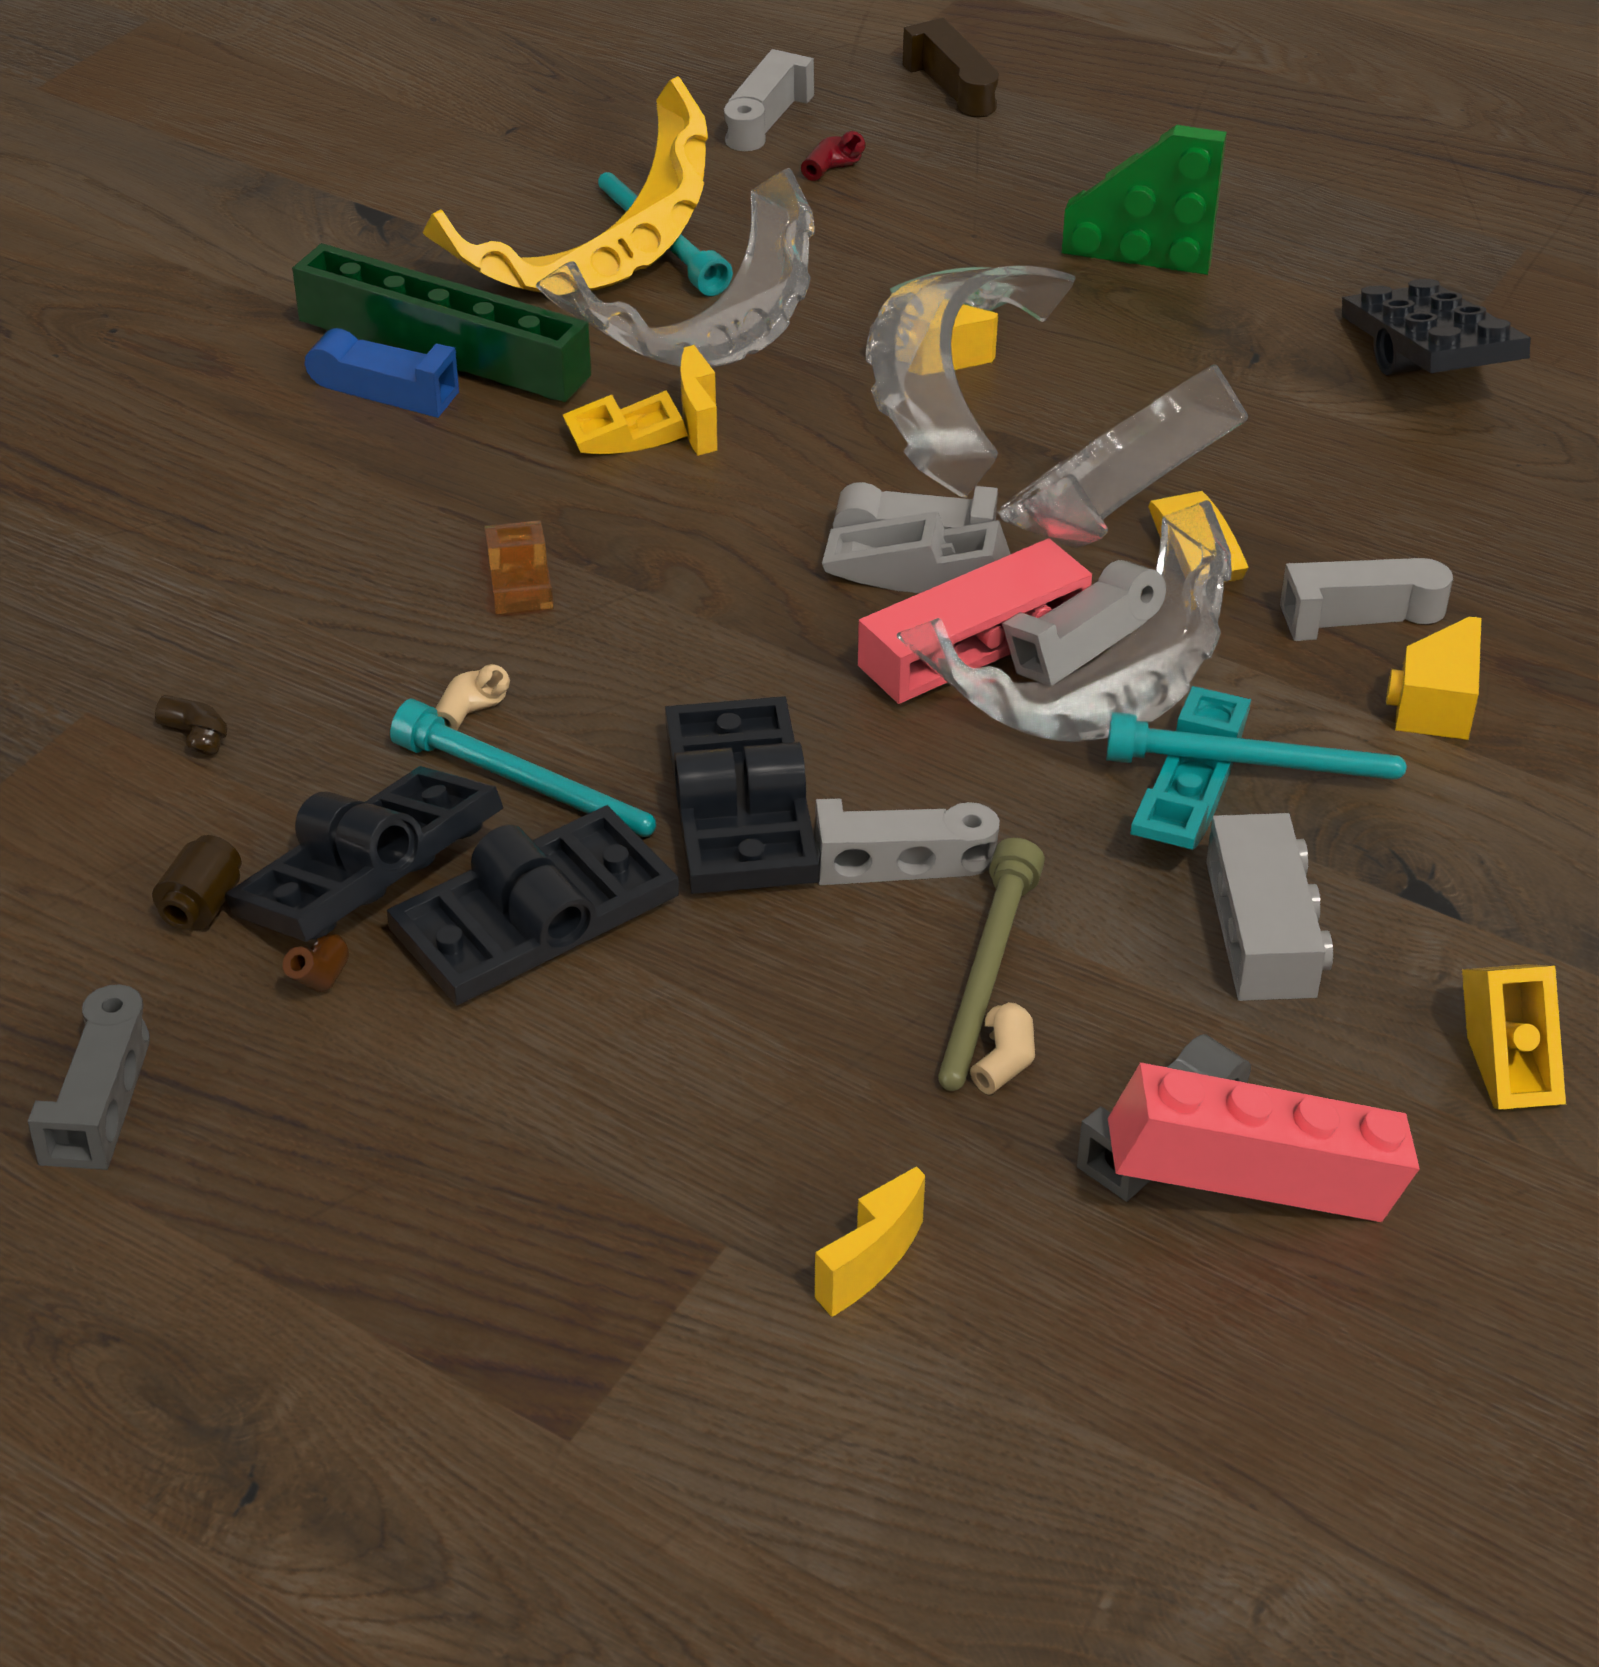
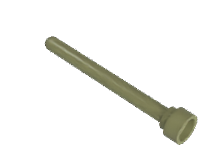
(1014, 872)

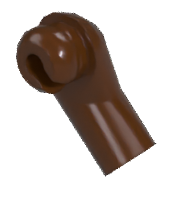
(318, 965)

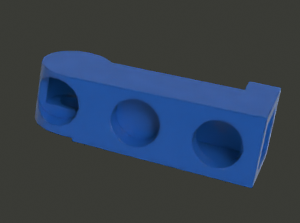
(385, 372)

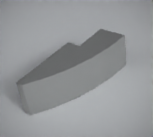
(911, 551)

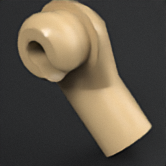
(472, 693)
(1013, 1050)

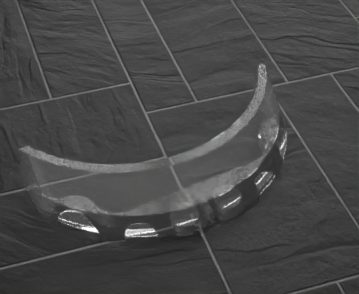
(745, 316)
(916, 370)
(1124, 460)
(1136, 675)

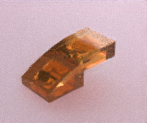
(518, 567)

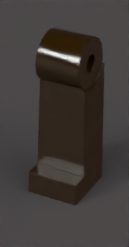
(951, 64)

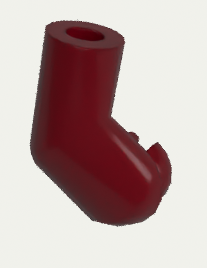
(833, 153)

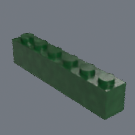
(415, 311)

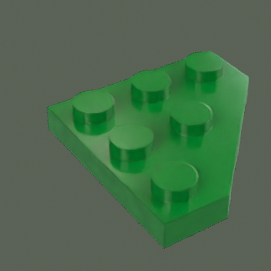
(1153, 205)

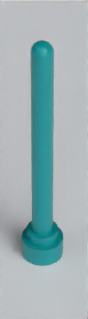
(706, 269)
(419, 728)
(1133, 739)

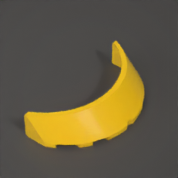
(637, 237)

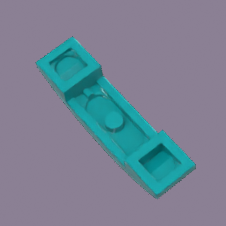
(1187, 787)

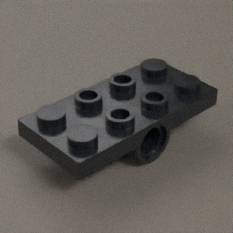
(1431, 329)
(741, 795)
(359, 849)
(530, 901)

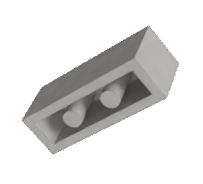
(1267, 907)

